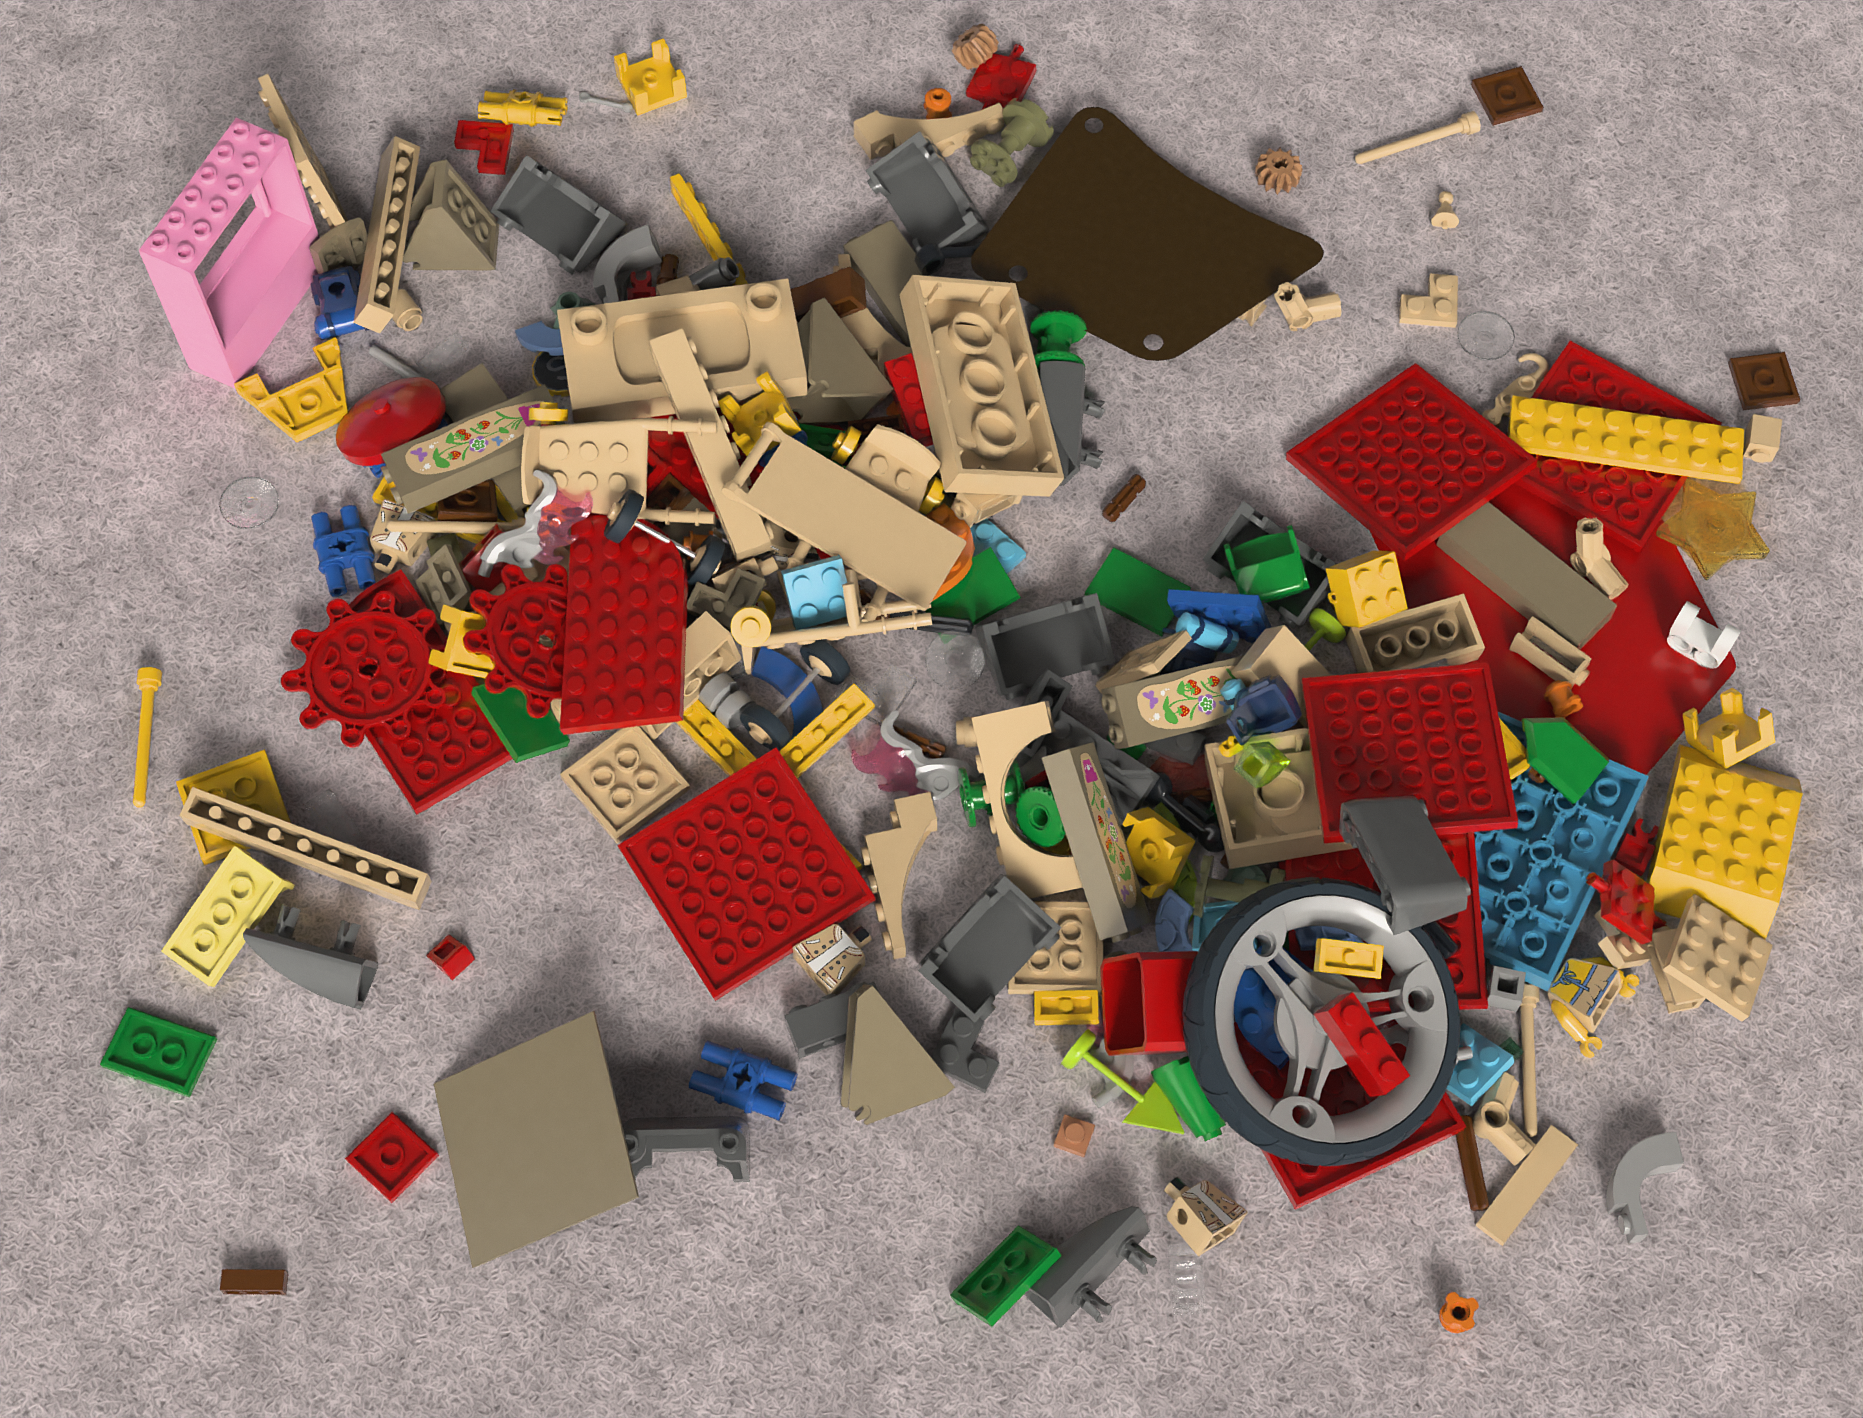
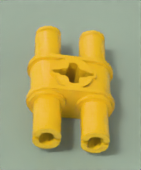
(523, 108)

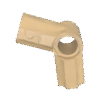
(1304, 311)
(1594, 559)
(1504, 1134)

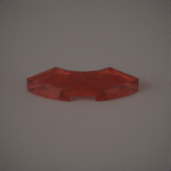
(1183, 775)

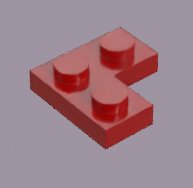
(490, 139)

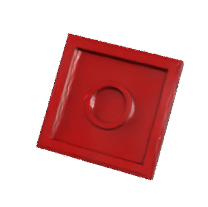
(391, 1157)

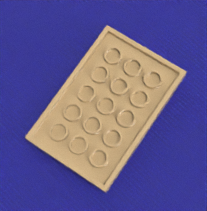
(307, 163)

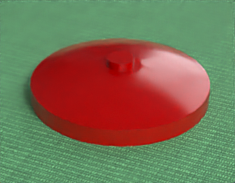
(390, 419)

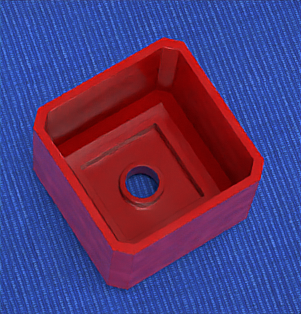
(1144, 1002)

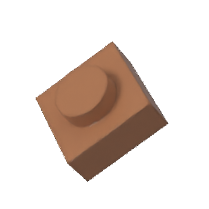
(1074, 1135)

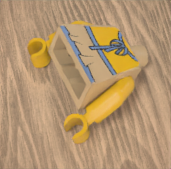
(1584, 994)

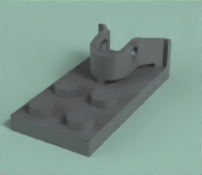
(1125, 777)

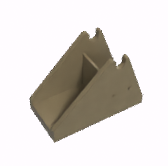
(453, 225)
(840, 374)
(884, 1062)

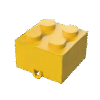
(1366, 588)

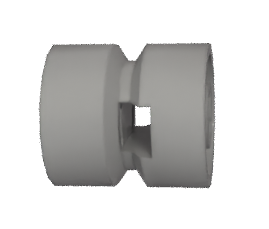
(725, 698)

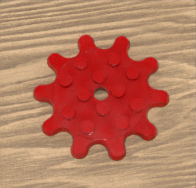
(513, 634)
(341, 652)

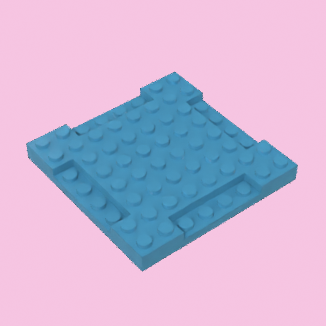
(1537, 873)

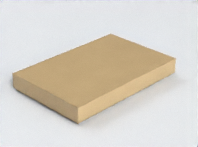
(1144, 660)

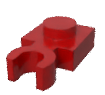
(641, 288)
(1636, 850)

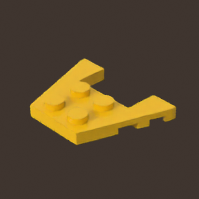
(306, 405)

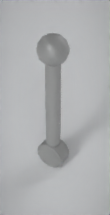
(585, 97)

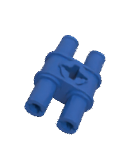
(329, 553)
(748, 1095)

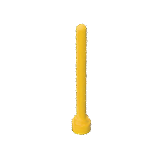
(148, 680)

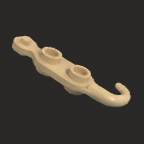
(1522, 386)

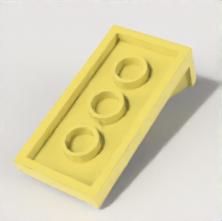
(227, 906)

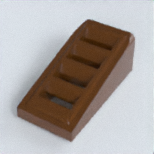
(663, 490)

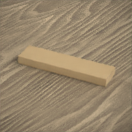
(1526, 1185)

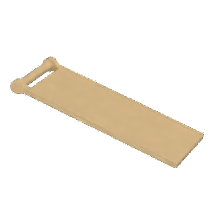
(847, 518)

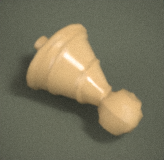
(1445, 215)

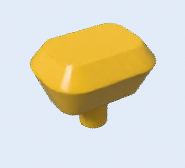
(1230, 747)

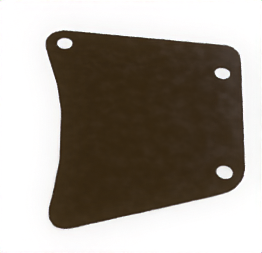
(1136, 243)

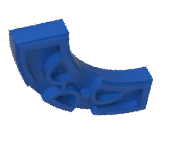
(786, 677)

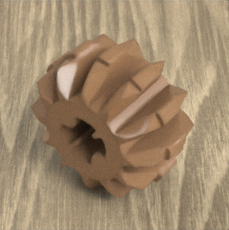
(975, 46)
(1278, 170)

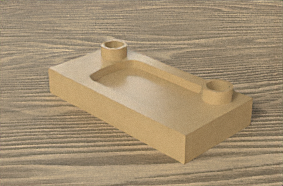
(736, 338)
(980, 387)
(1270, 820)

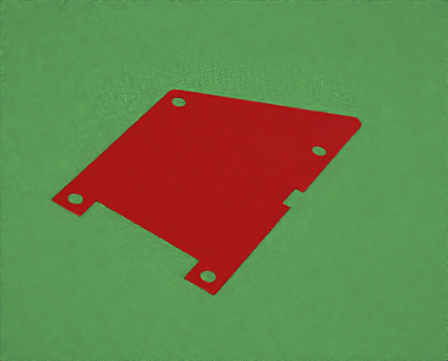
(1635, 678)

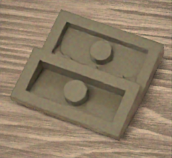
(340, 246)
(443, 583)

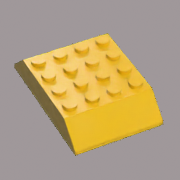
(1724, 839)

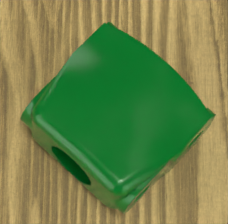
(1268, 566)

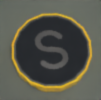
(551, 372)

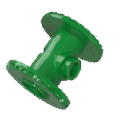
(1055, 335)
(972, 793)
(1039, 816)

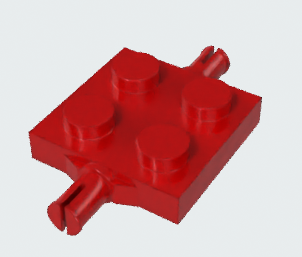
(1002, 79)
(1626, 901)

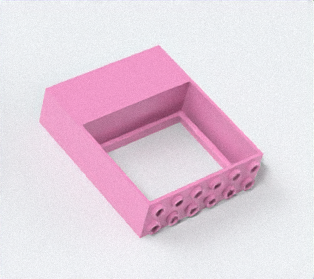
(261, 272)

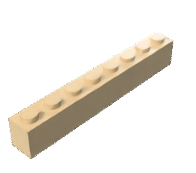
(387, 235)
(712, 451)
(305, 848)

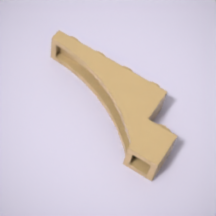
(882, 133)
(869, 333)
(891, 859)

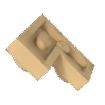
(1435, 309)
(1620, 948)

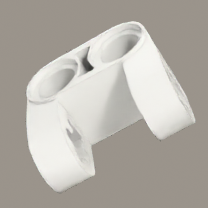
(1700, 639)

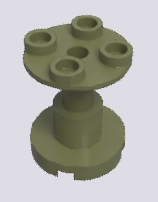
(1024, 126)
(1225, 889)

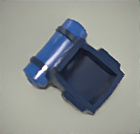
(337, 296)

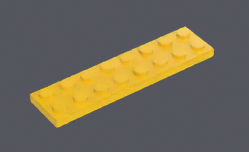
(1627, 439)

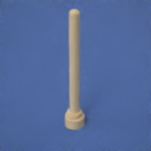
(1468, 123)
(451, 526)
(1529, 1001)

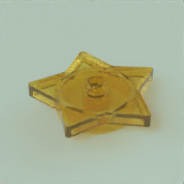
(1714, 528)

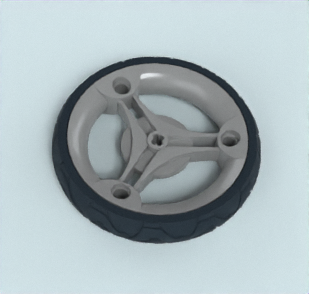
(1213, 1045)

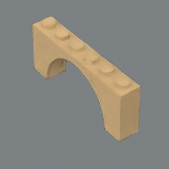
(999, 741)

